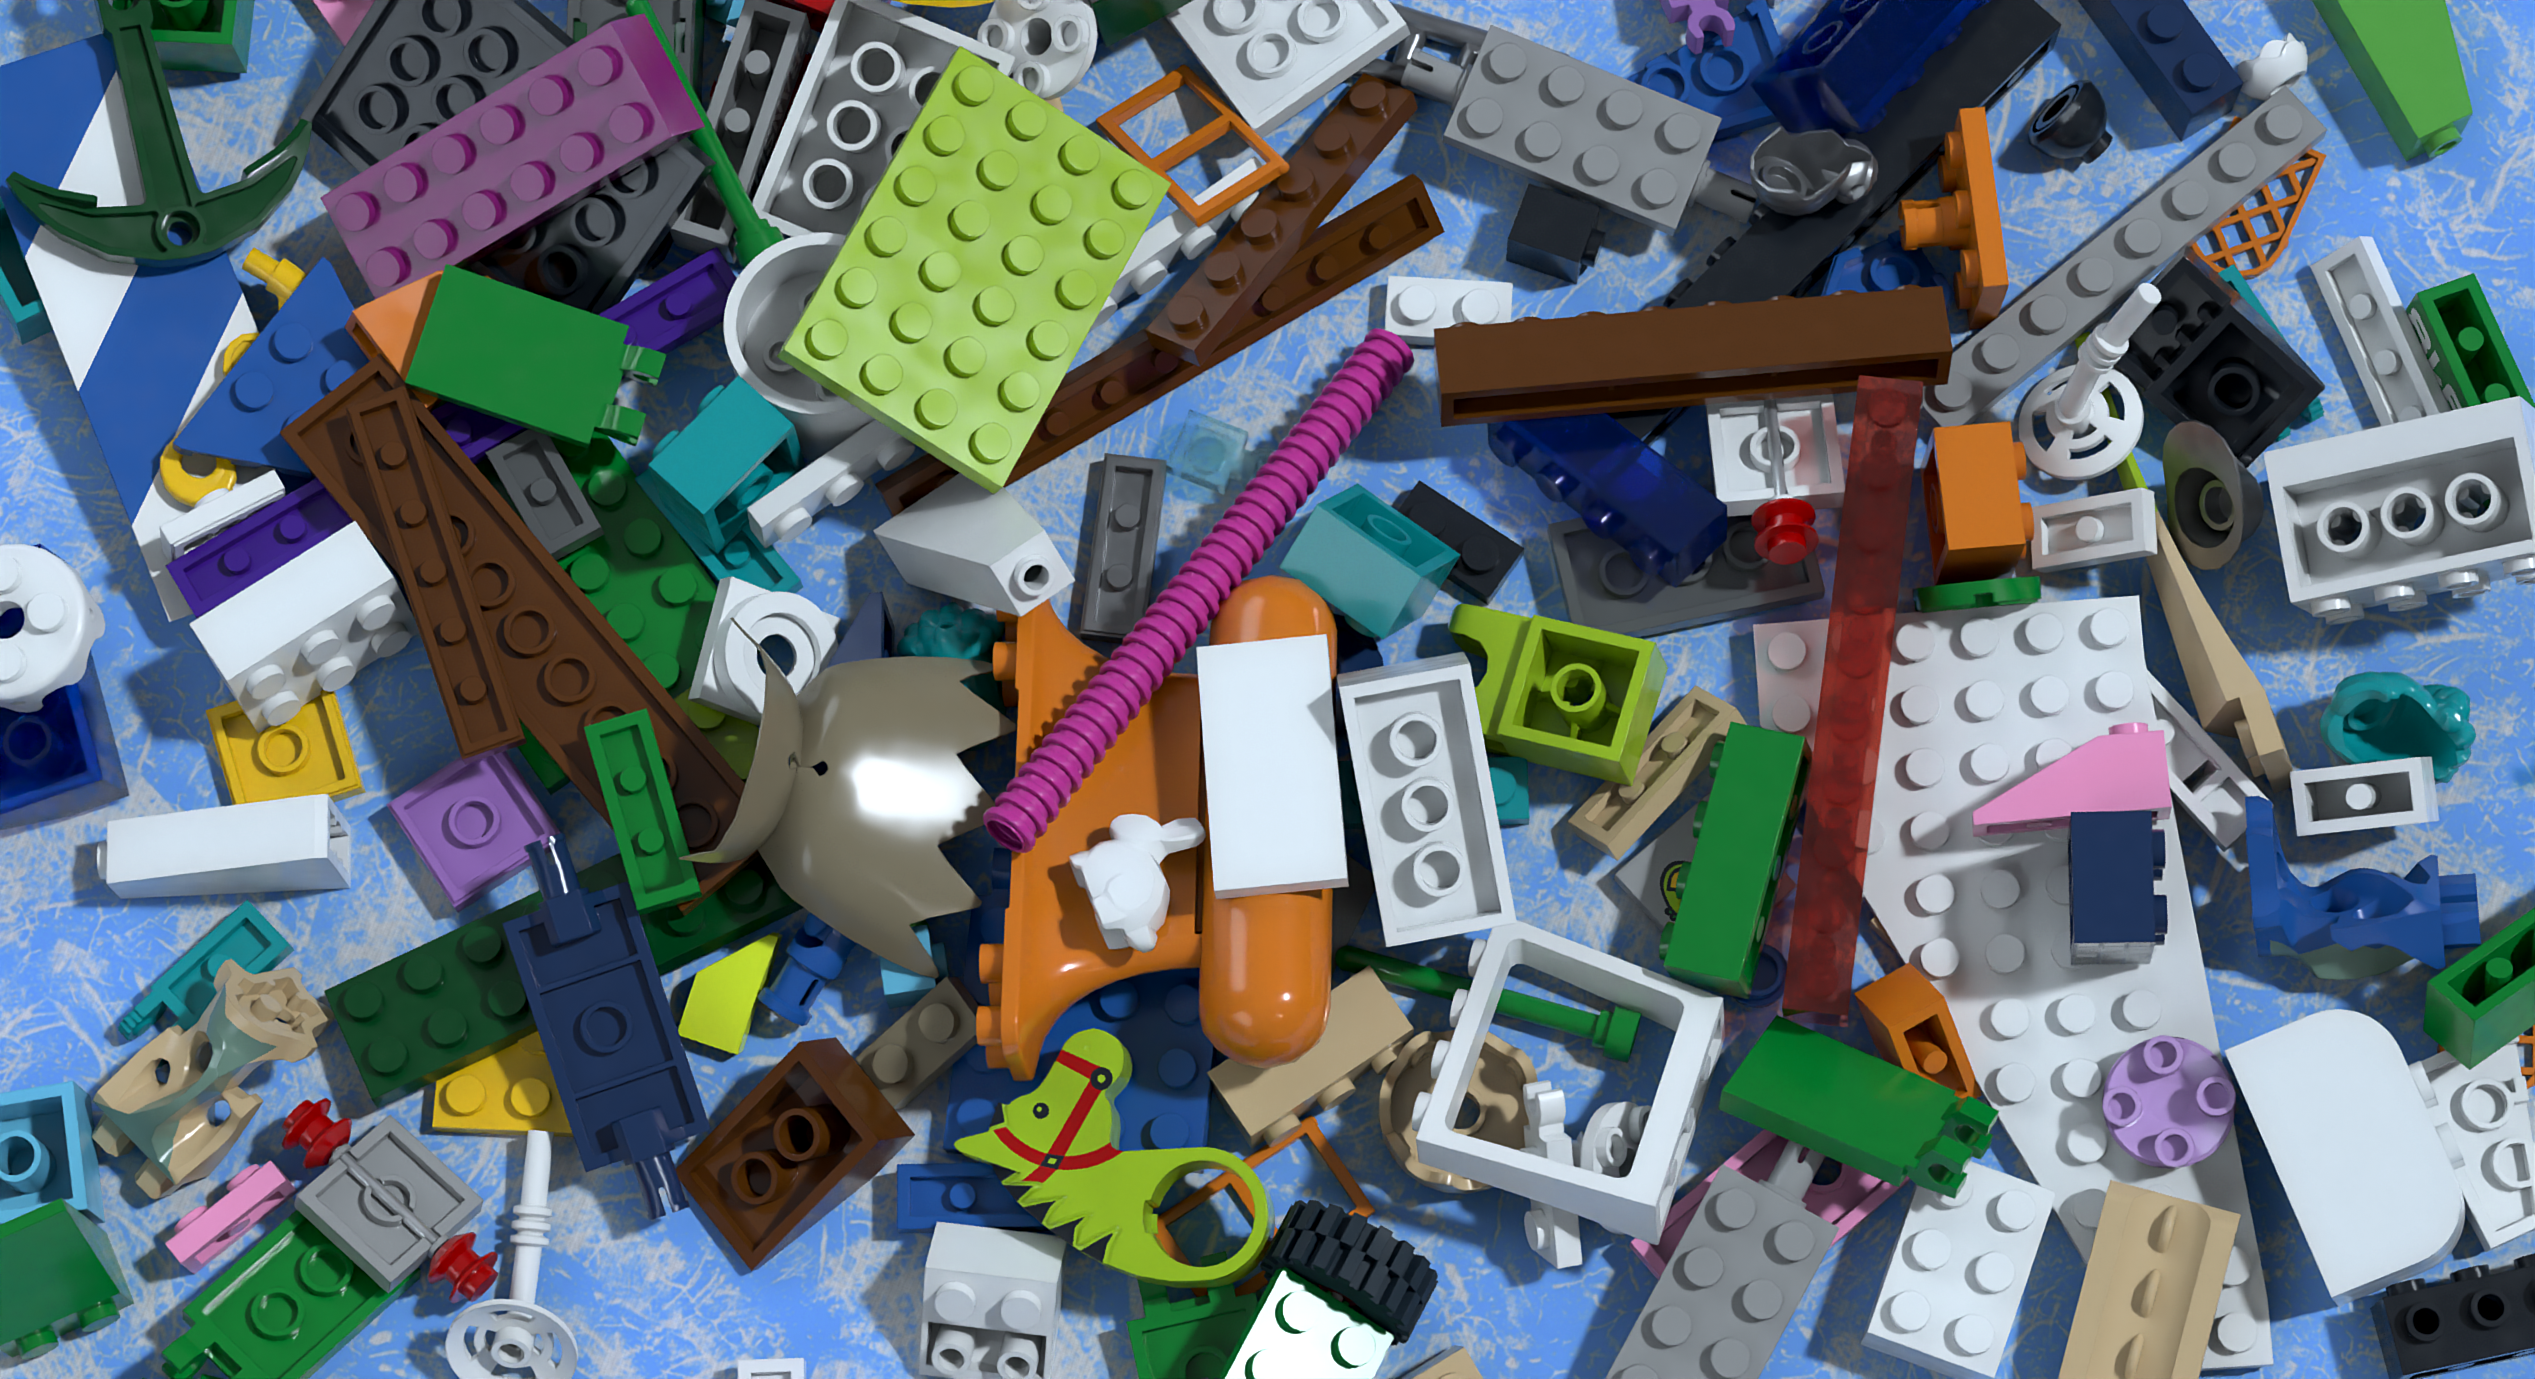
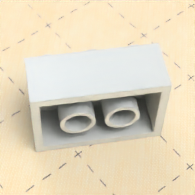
(306, 627)
(1959, 1274)

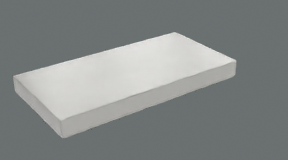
(1271, 767)

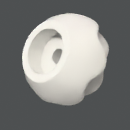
(2276, 66)

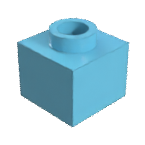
(906, 987)

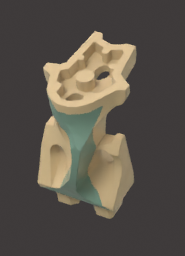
(177, 1118)

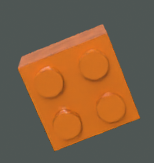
(1975, 502)

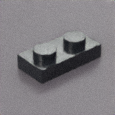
(1485, 553)

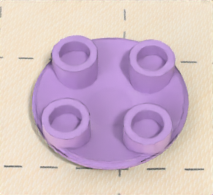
(2169, 1102)

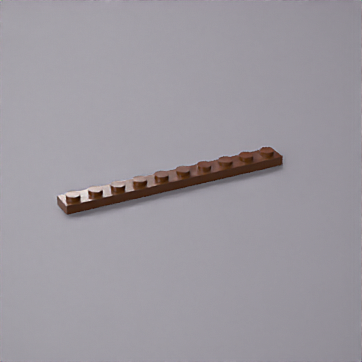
(1137, 373)

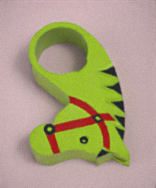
(1066, 1169)

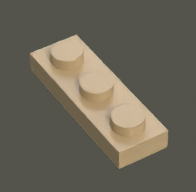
(1668, 764)

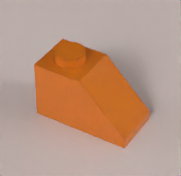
(1916, 1029)

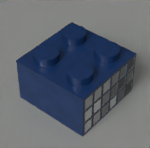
(2112, 887)

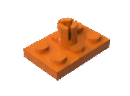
(1965, 219)

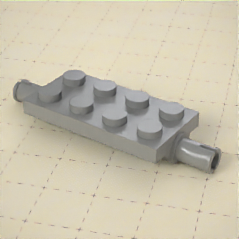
(1581, 131)
(1732, 1278)

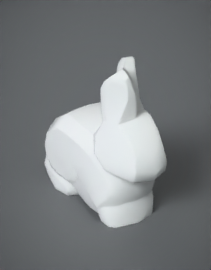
(1127, 879)

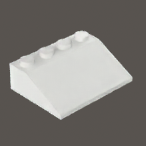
(854, 112)

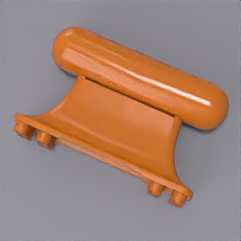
(1257, 955)

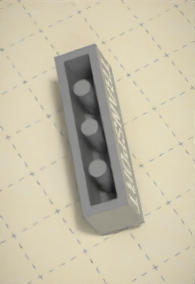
(747, 115)

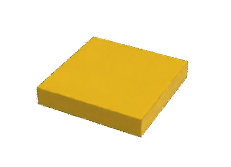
(290, 759)

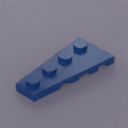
(1721, 75)

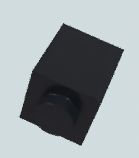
(1555, 234)

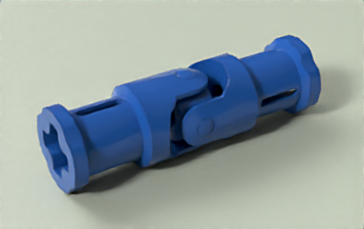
(814, 957)

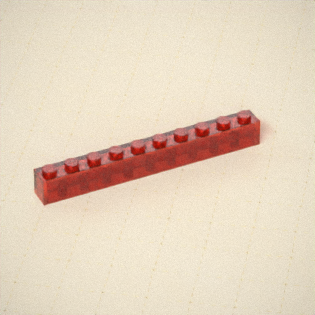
(1853, 702)

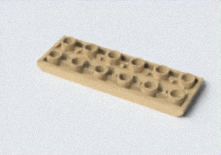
(2149, 1287)

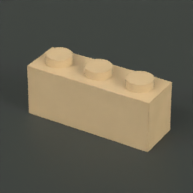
(1361, 1035)

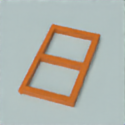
(1227, 120)
(1309, 1128)

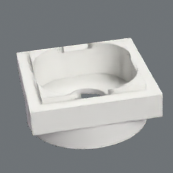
(728, 665)

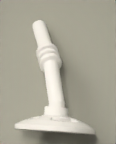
(2078, 411)
(517, 1328)

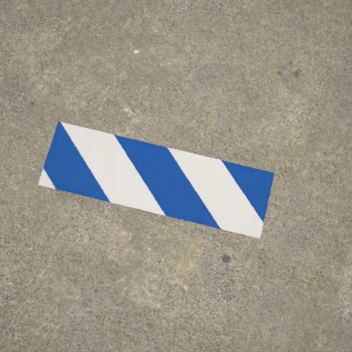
(134, 336)

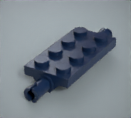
(606, 1026)

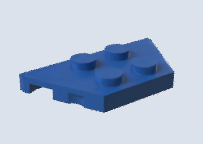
(279, 378)

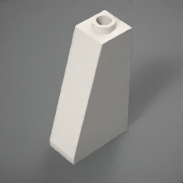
(975, 548)
(229, 850)

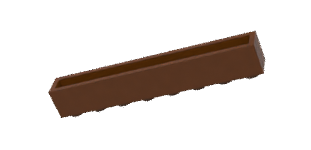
(1689, 355)

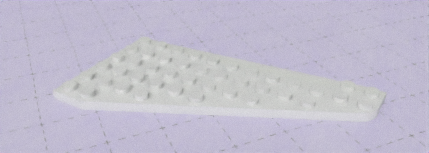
(1987, 918)

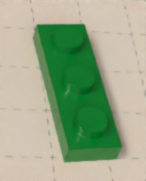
(643, 811)

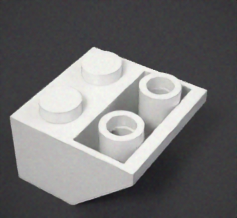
(991, 1303)

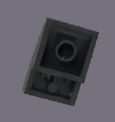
(2217, 360)

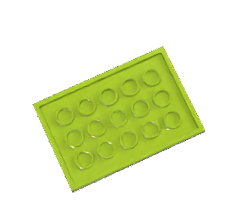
(975, 270)

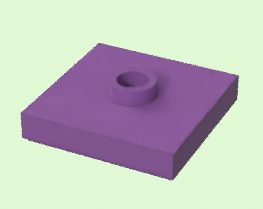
(473, 825)

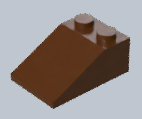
(793, 1150)

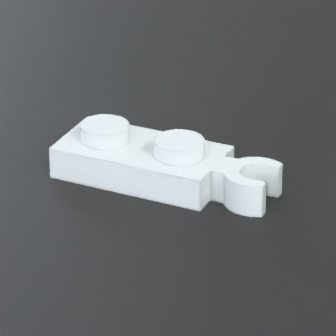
(1549, 1229)

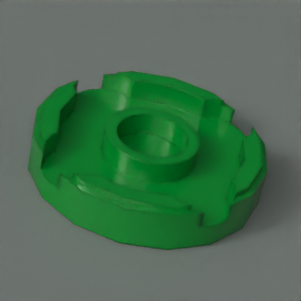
(1977, 594)

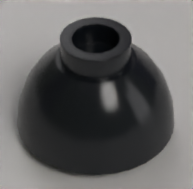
(2072, 124)

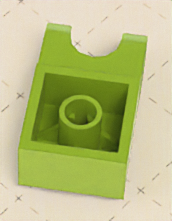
(1544, 668)

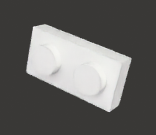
(1422, 304)
(2094, 530)

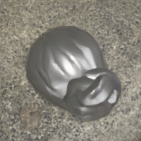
(1809, 169)

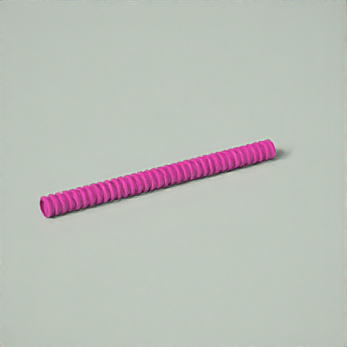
(1195, 593)

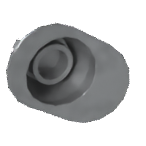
(2209, 496)

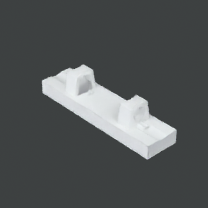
(2220, 790)

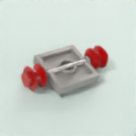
(388, 1202)

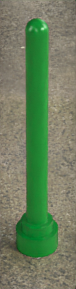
(752, 233)
(1610, 1031)

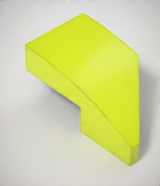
(727, 996)

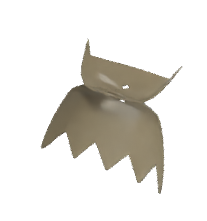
(869, 830)

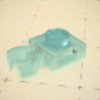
(1214, 453)

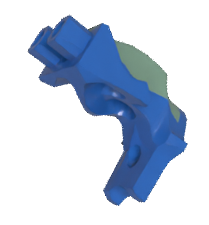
(2358, 919)

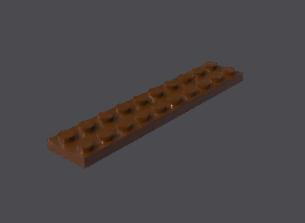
(551, 641)

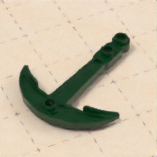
(166, 178)

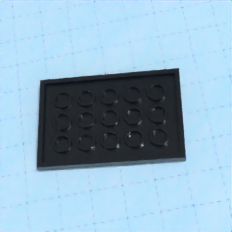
(435, 58)

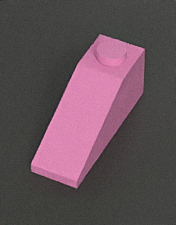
(2104, 774)

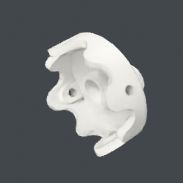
(56, 630)

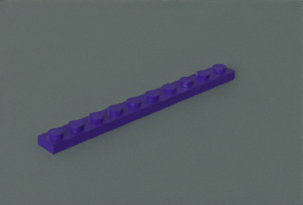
(657, 318)

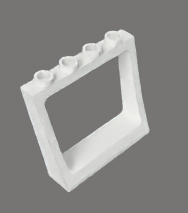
(1627, 1204)

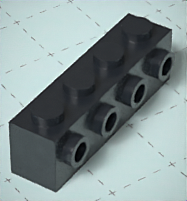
(2457, 1324)

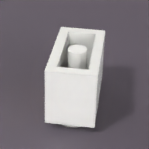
(2364, 796)

